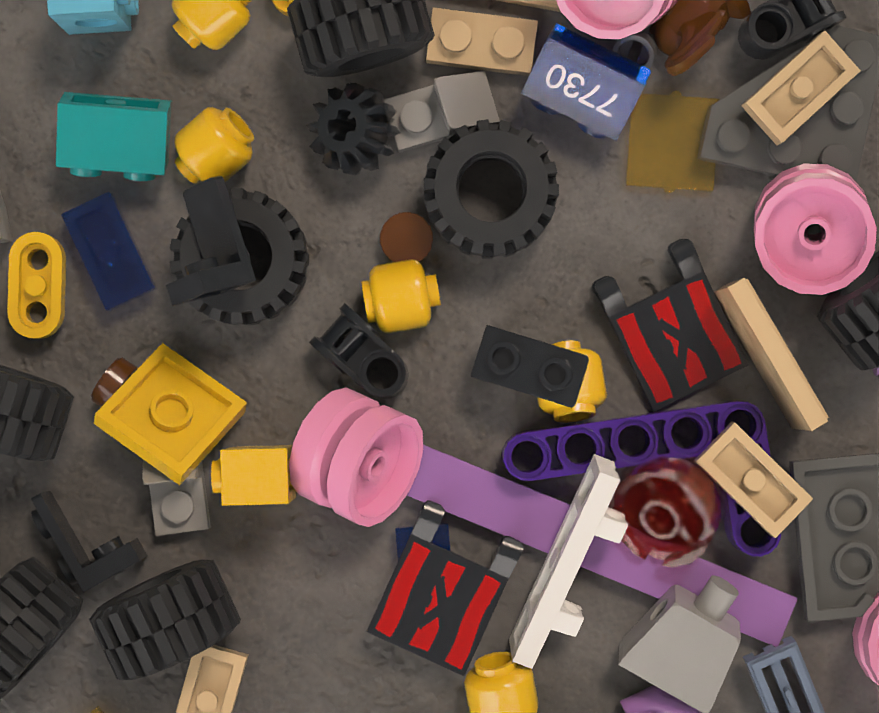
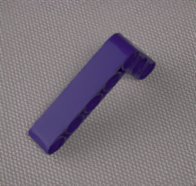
(658, 442)

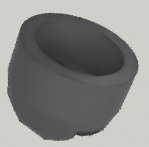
(648, 51)

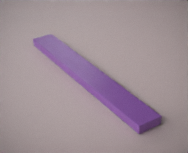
(537, 517)

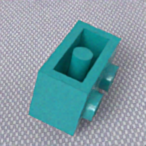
(113, 135)

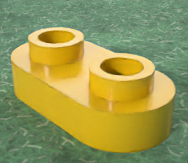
(35, 286)

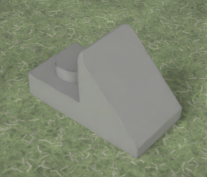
(439, 109)
(177, 506)

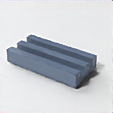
(771, 657)

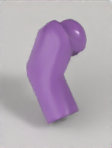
(655, 701)

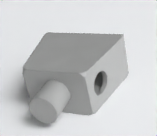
(685, 643)

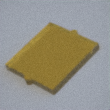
(666, 143)

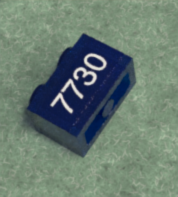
(585, 83)

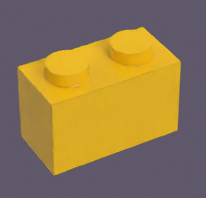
(253, 475)

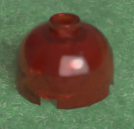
(669, 510)

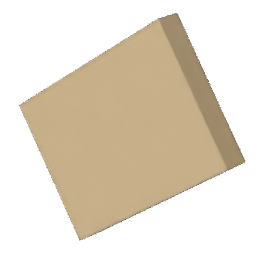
(771, 355)

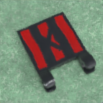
(675, 336)
(439, 599)

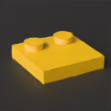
(170, 413)

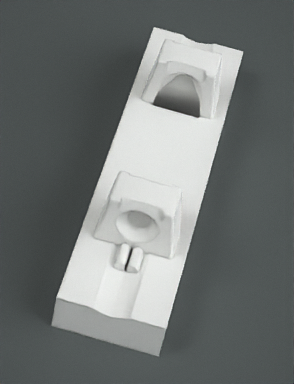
(546, 603)

